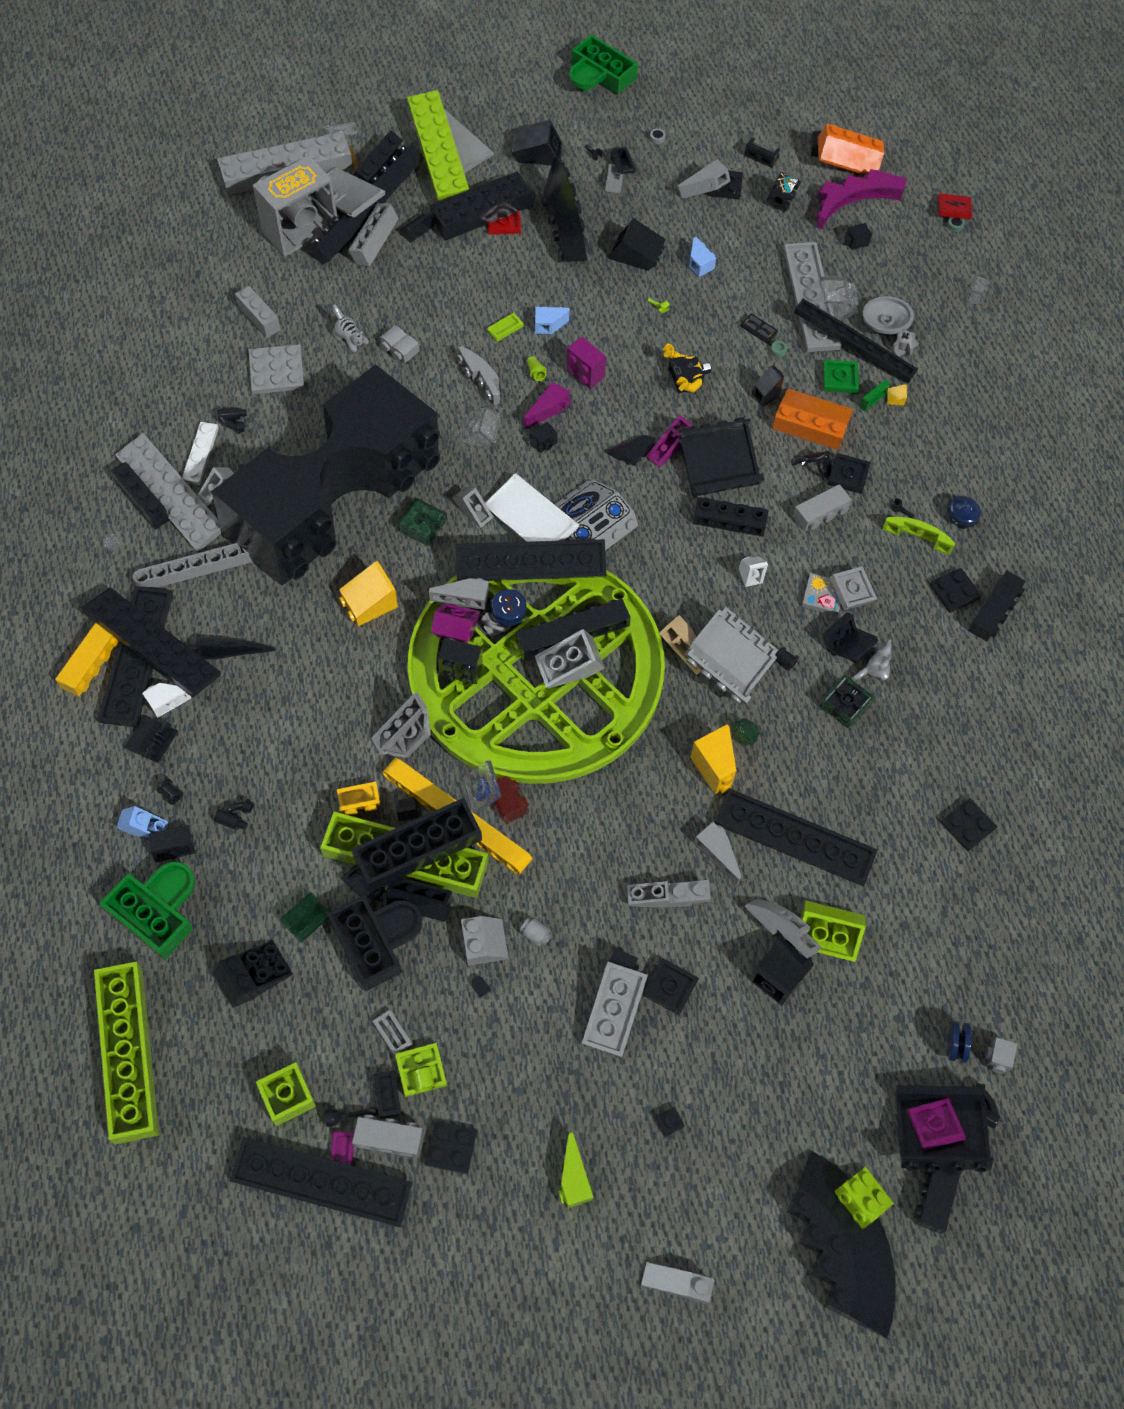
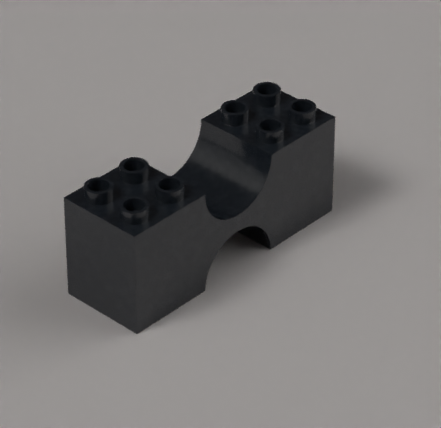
(283, 503)

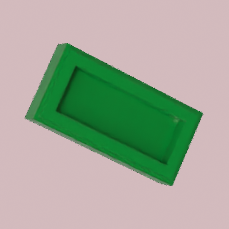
(874, 395)

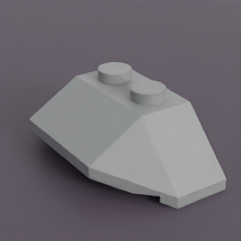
(404, 730)

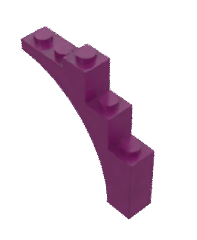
(874, 185)

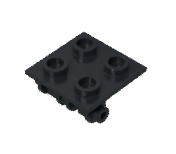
(151, 739)

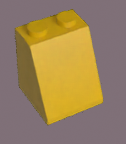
(368, 595)
(715, 759)

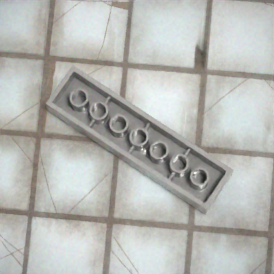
(245, 169)

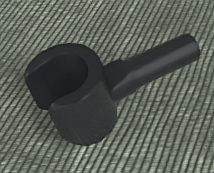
(596, 152)
(898, 508)

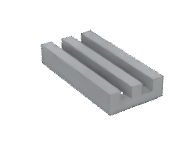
(402, 1047)

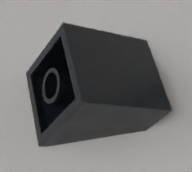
(537, 143)
(638, 246)
(781, 971)

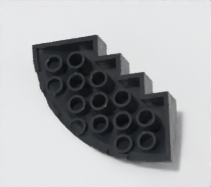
(564, 214)
(849, 1258)

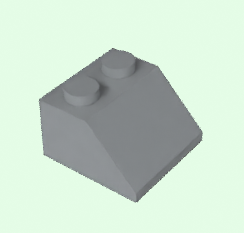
(484, 940)

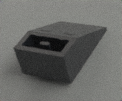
(251, 973)

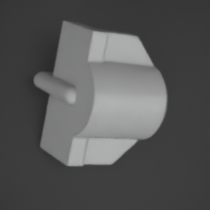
(904, 343)

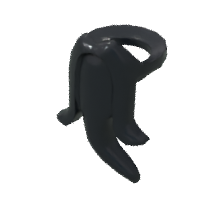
(818, 458)

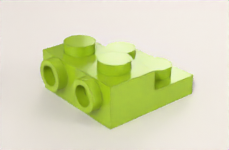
(864, 1197)

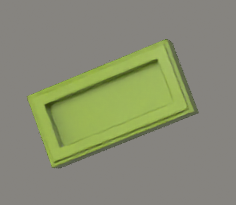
(505, 327)

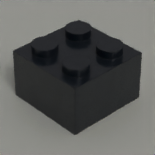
(460, 661)

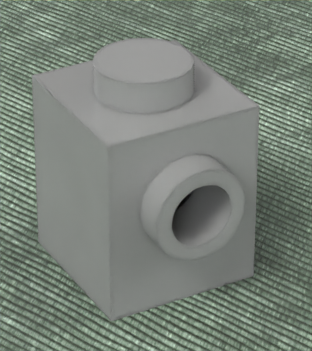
(1000, 1055)

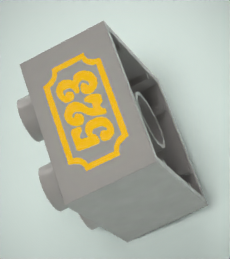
(295, 204)

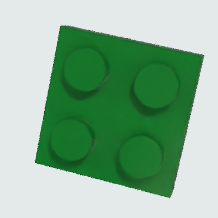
(840, 376)

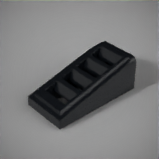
(621, 156)

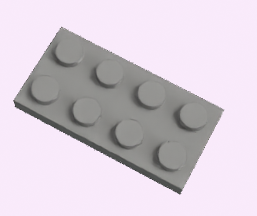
(614, 1009)

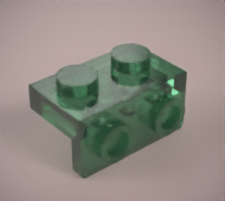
(305, 917)

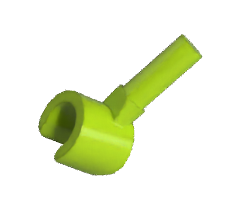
(662, 307)

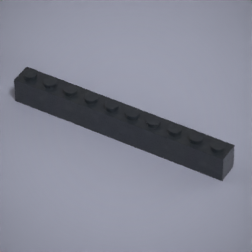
(345, 226)

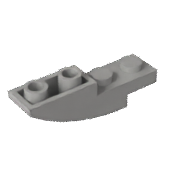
(480, 371)
(669, 895)
(779, 919)

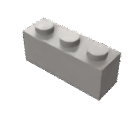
(257, 311)
(822, 508)
(388, 1136)

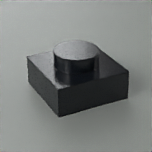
(669, 1121)

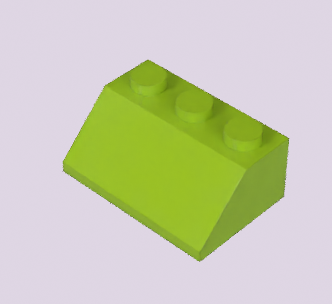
(834, 929)

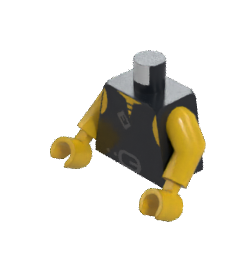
(685, 370)

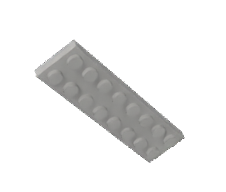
(805, 274)
(181, 502)

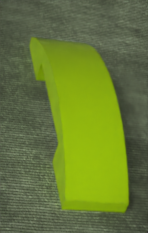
(920, 529)

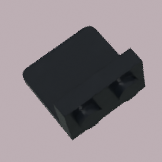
(847, 640)

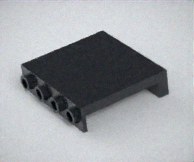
(719, 457)
(967, 1154)

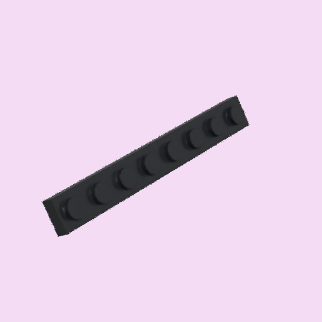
(855, 340)

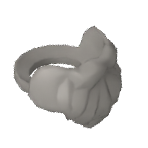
(493, 627)

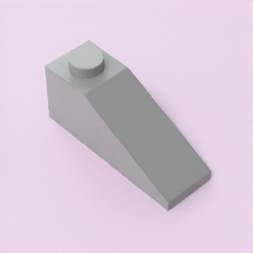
(465, 593)
(717, 848)
(678, 1283)

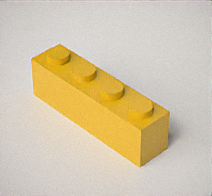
(87, 660)

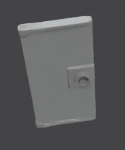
(469, 148)
(351, 193)

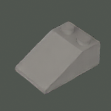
(569, 660)

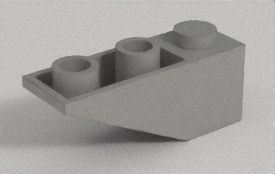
(705, 180)

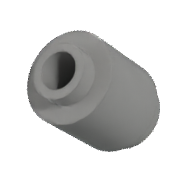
(535, 932)

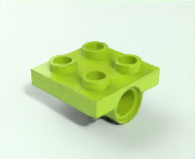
(421, 1070)

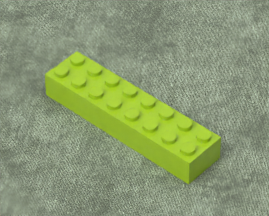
(437, 145)
(459, 872)
(126, 1053)

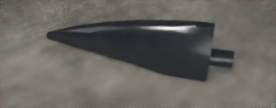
(227, 647)

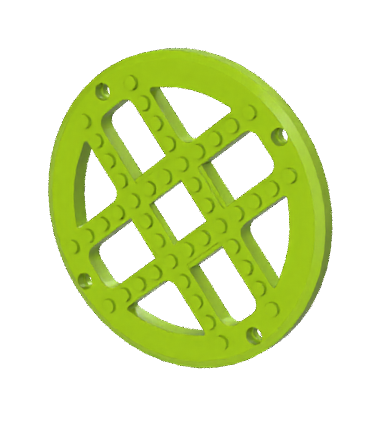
(582, 752)

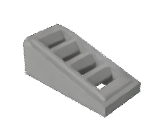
(613, 180)

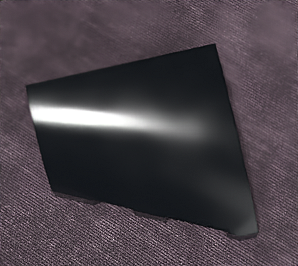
(633, 449)

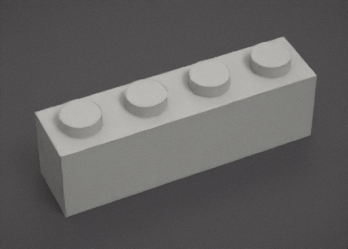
(373, 234)

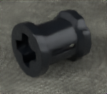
(786, 658)
(170, 791)

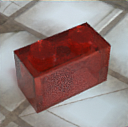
(510, 804)

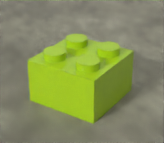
(285, 1094)

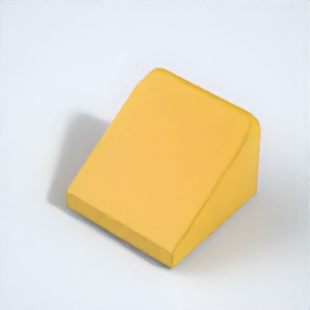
(897, 395)

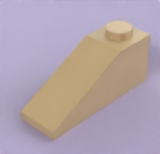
(679, 637)

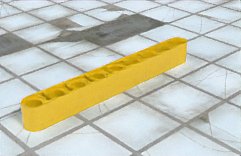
(434, 798)

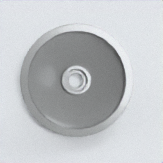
(888, 315)

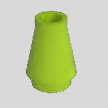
(536, 369)

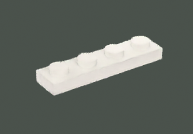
(200, 453)

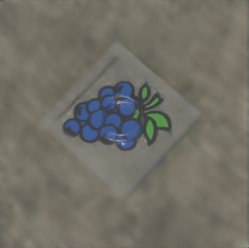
(481, 787)

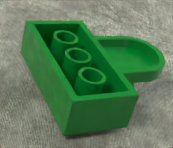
(600, 63)
(151, 908)

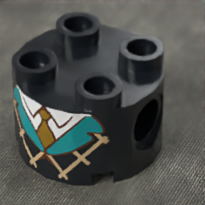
(783, 191)

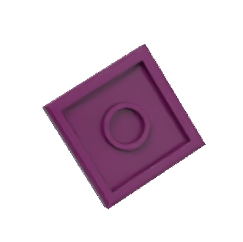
(936, 1124)

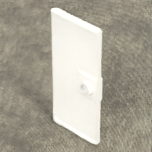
(530, 512)

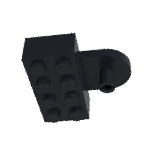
(372, 936)

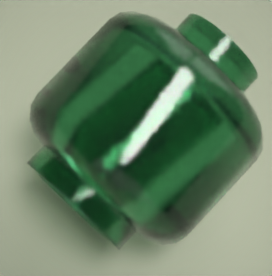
(745, 732)

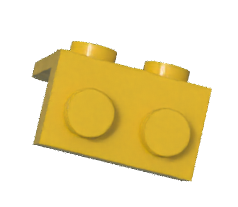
(358, 797)

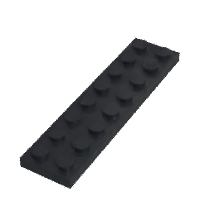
(531, 560)
(151, 642)
(130, 673)
(796, 837)
(321, 1181)

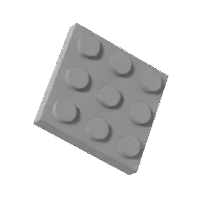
(276, 369)

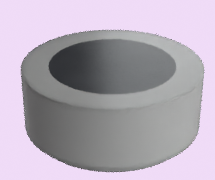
(657, 136)

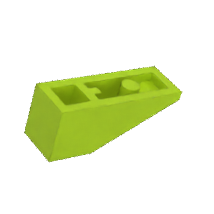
(574, 1181)

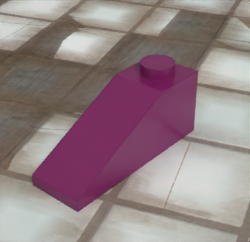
(548, 405)
(669, 443)

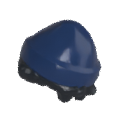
(964, 511)

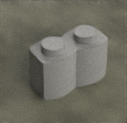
(399, 344)

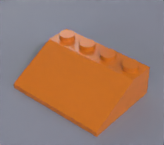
(812, 419)

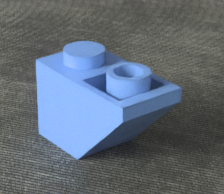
(701, 258)
(550, 319)
(140, 822)

